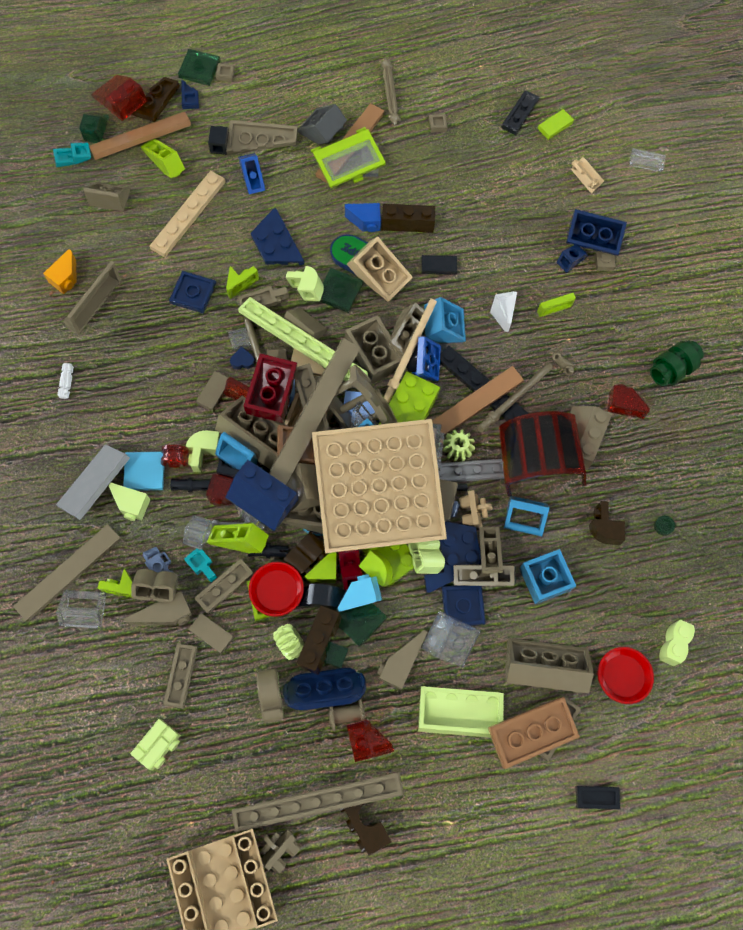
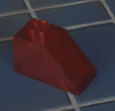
(626, 402)
(218, 490)

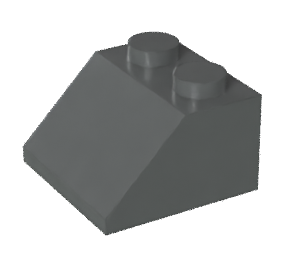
(323, 124)

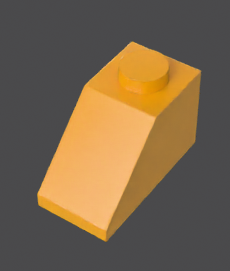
(62, 272)

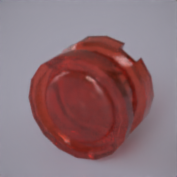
(174, 456)

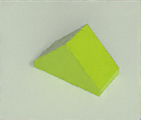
(324, 571)

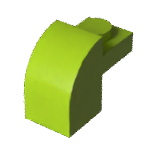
(378, 565)

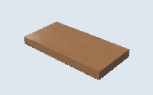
(533, 732)

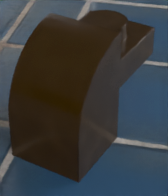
(606, 530)

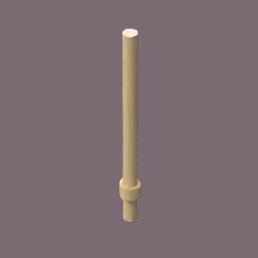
(394, 383)

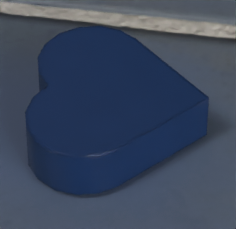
(242, 359)

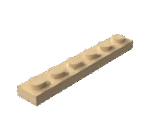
(187, 214)

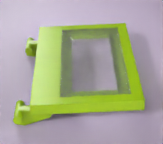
(349, 158)

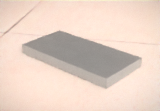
(92, 481)

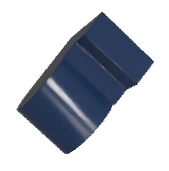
(571, 258)

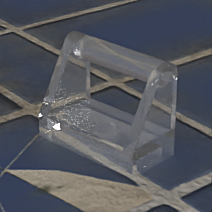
(81, 617)

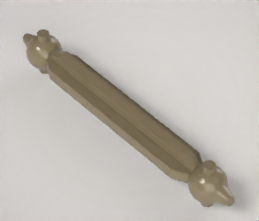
(390, 91)

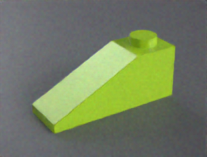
(164, 157)
(239, 537)

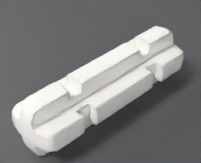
(65, 381)

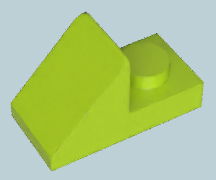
(238, 283)
(113, 587)

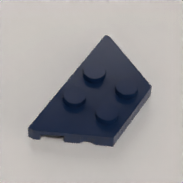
(275, 241)

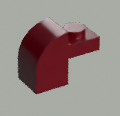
(349, 567)

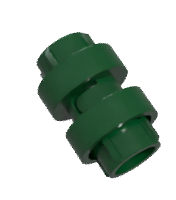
(676, 363)

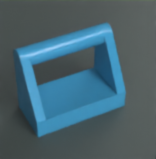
(234, 452)
(528, 505)

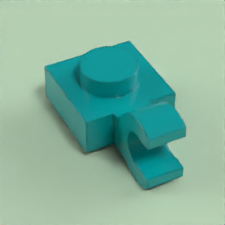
(199, 563)

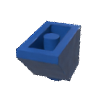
(251, 173)
(364, 216)

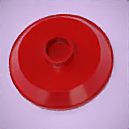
(276, 589)
(625, 675)

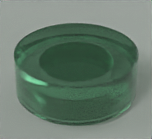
(664, 525)

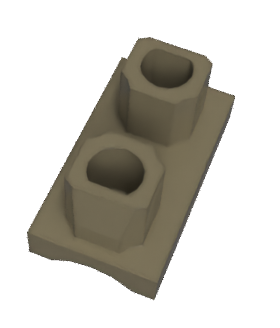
(275, 849)

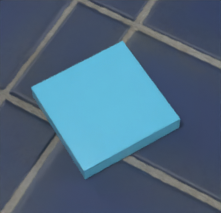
(144, 471)

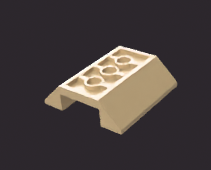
(222, 885)

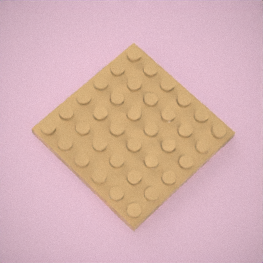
(378, 486)

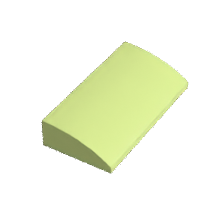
(459, 711)

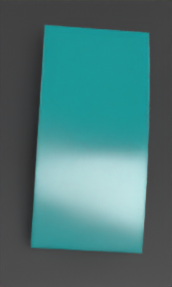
(70, 156)

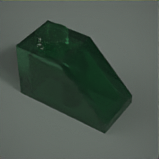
(93, 126)

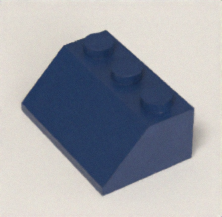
(596, 232)
(261, 495)

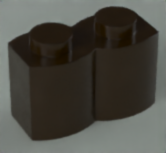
(306, 554)

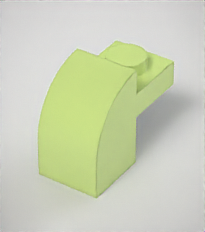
(307, 282)
(201, 444)

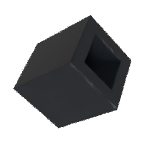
(218, 140)

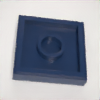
(192, 292)
(464, 603)

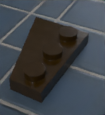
(157, 98)

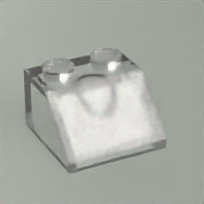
(450, 639)

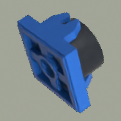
(425, 359)

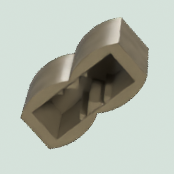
(154, 585)

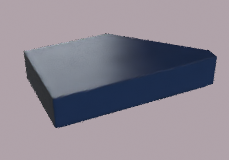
(190, 96)

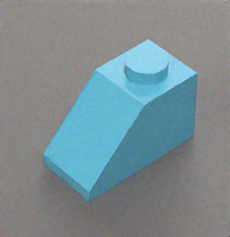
(361, 593)

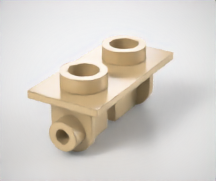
(586, 174)

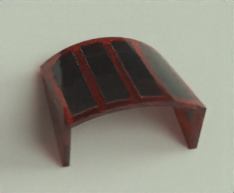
(540, 446)

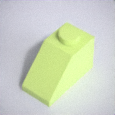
(130, 502)

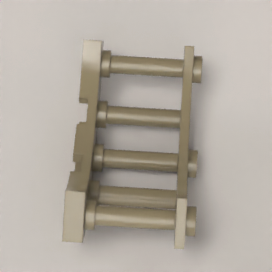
(361, 382)

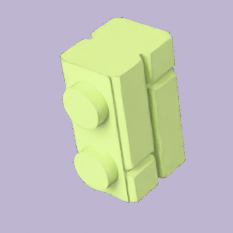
(156, 745)

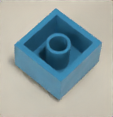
(547, 576)

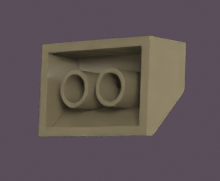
(375, 352)
(591, 428)

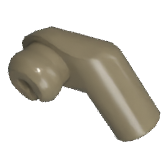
(564, 364)

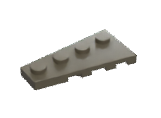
(256, 136)

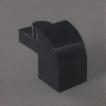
(321, 595)

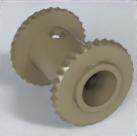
(346, 714)

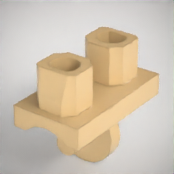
(471, 501)

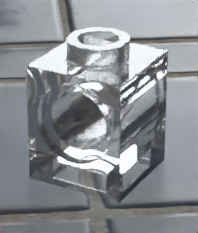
(197, 532)

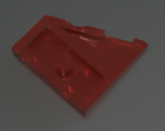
(367, 741)

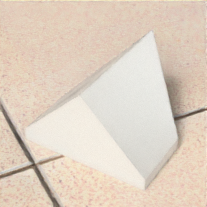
(503, 309)

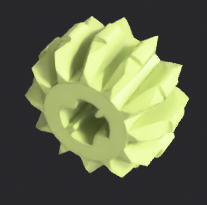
(455, 450)
(288, 641)

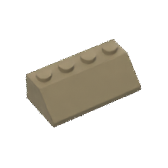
(251, 431)
(548, 666)

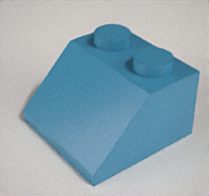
(446, 323)

